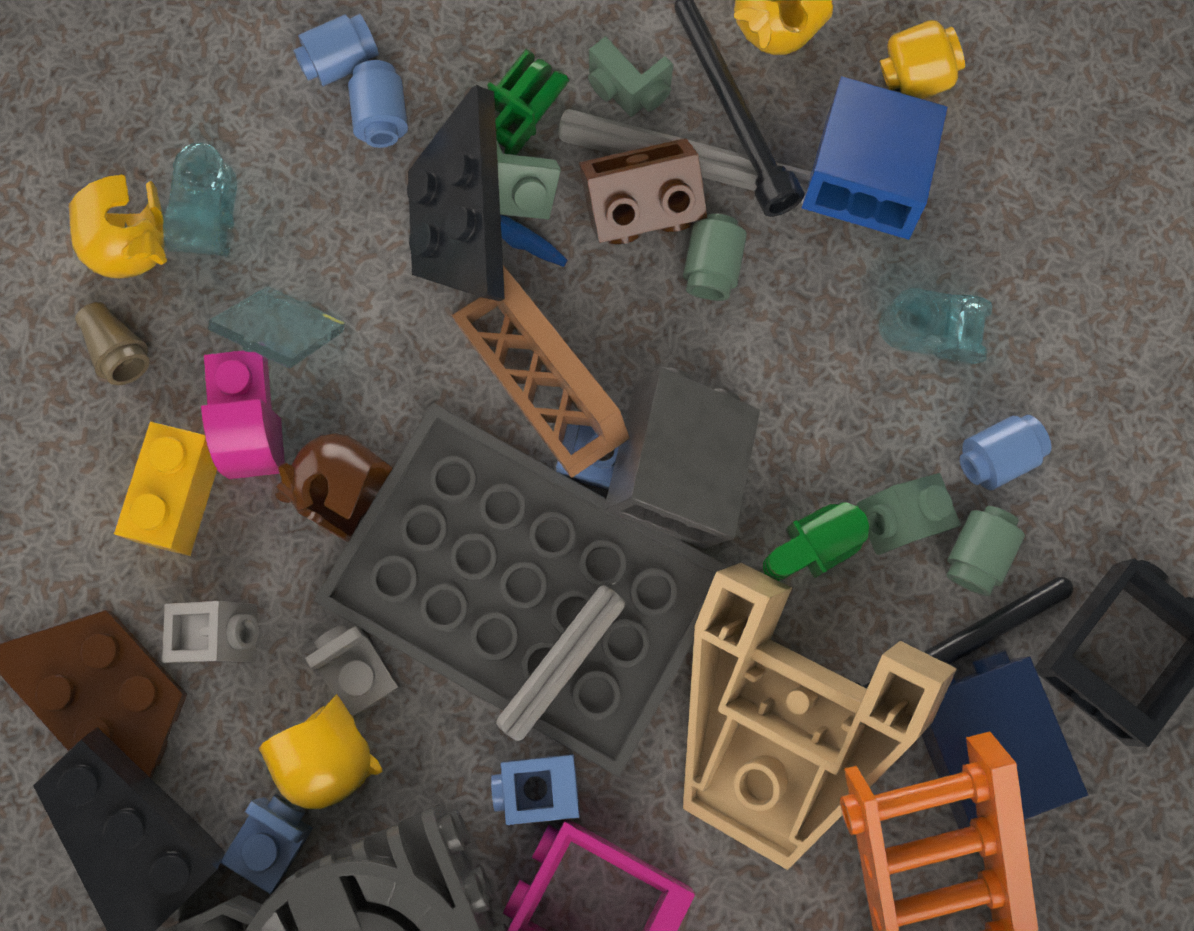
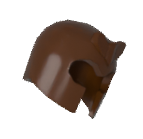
(333, 482)

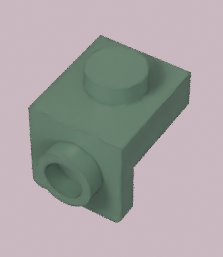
(618, 79)
(526, 185)
(909, 513)

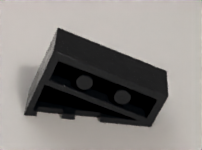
(125, 835)

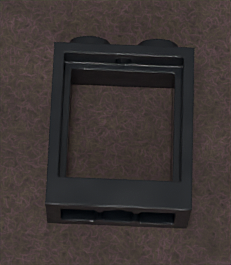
(1125, 721)

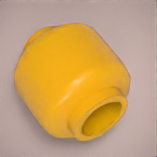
(923, 60)

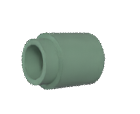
(714, 257)
(985, 550)

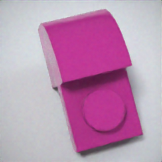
(239, 416)

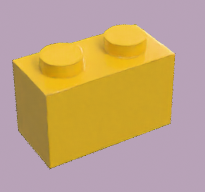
(168, 490)

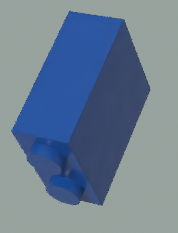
(875, 158)

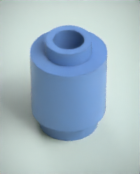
(335, 48)
(377, 103)
(1004, 451)

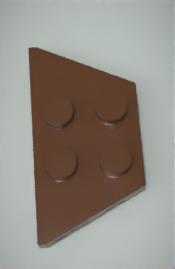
(95, 677)

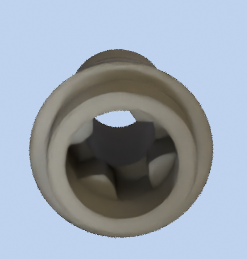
(111, 345)

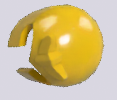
(781, 25)
(103, 239)
(320, 758)

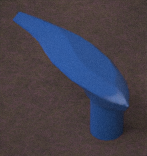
(523, 238)

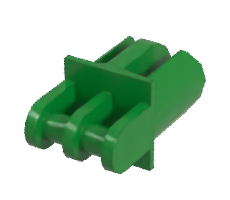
(524, 98)
(819, 541)

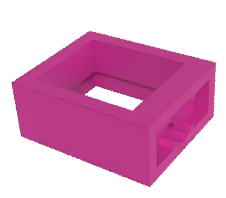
(666, 915)

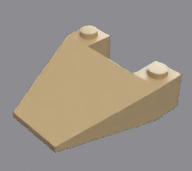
(781, 729)

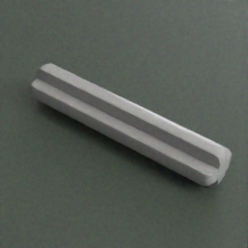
(560, 663)

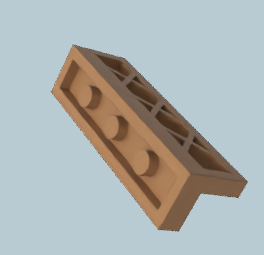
(563, 369)

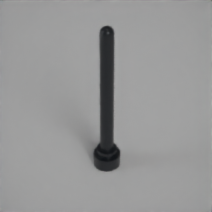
(777, 188)
(1001, 621)

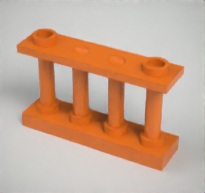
(995, 833)

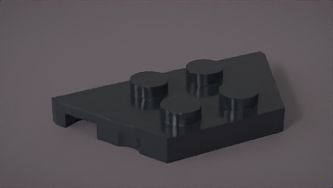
(458, 202)

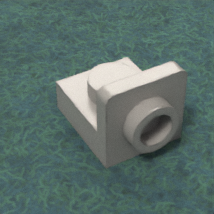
(210, 632)
(352, 668)

